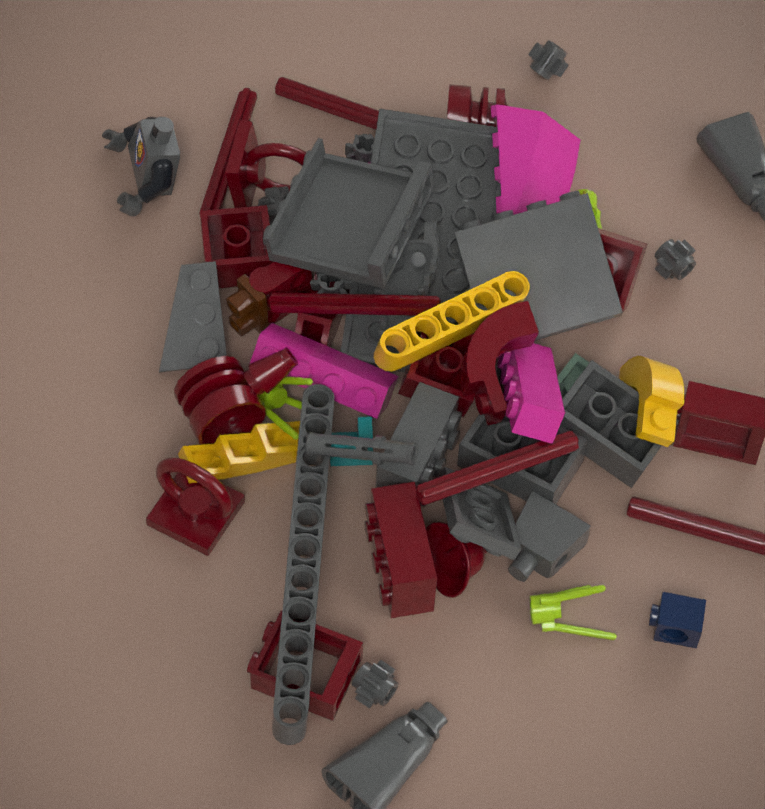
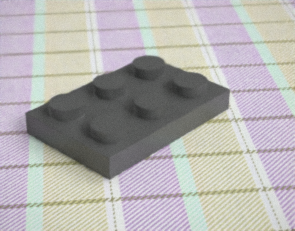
(483, 518)

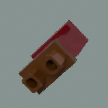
(251, 301)

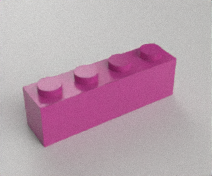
(350, 379)
(532, 392)

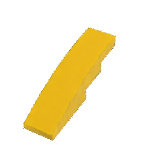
(244, 452)

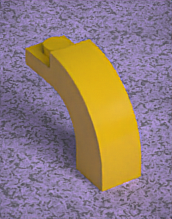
(660, 397)

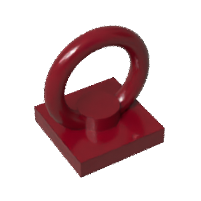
(248, 164)
(193, 511)

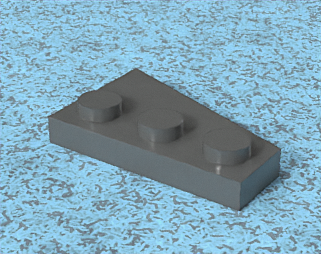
(195, 319)

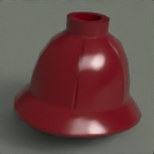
(453, 559)

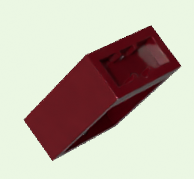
(719, 437)
(326, 640)

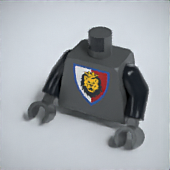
(153, 159)

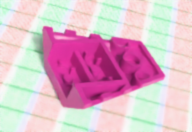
(534, 158)

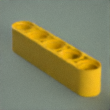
(439, 330)

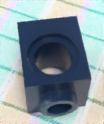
(678, 619)

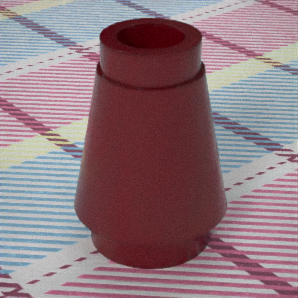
(270, 371)

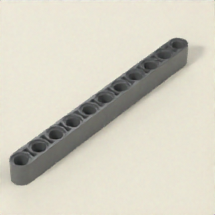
(302, 571)

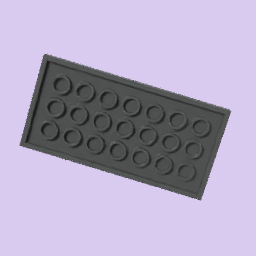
(462, 193)

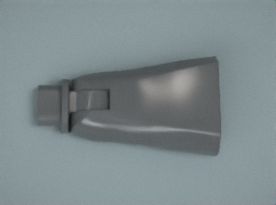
(740, 155)
(384, 762)

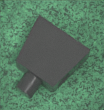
(547, 538)

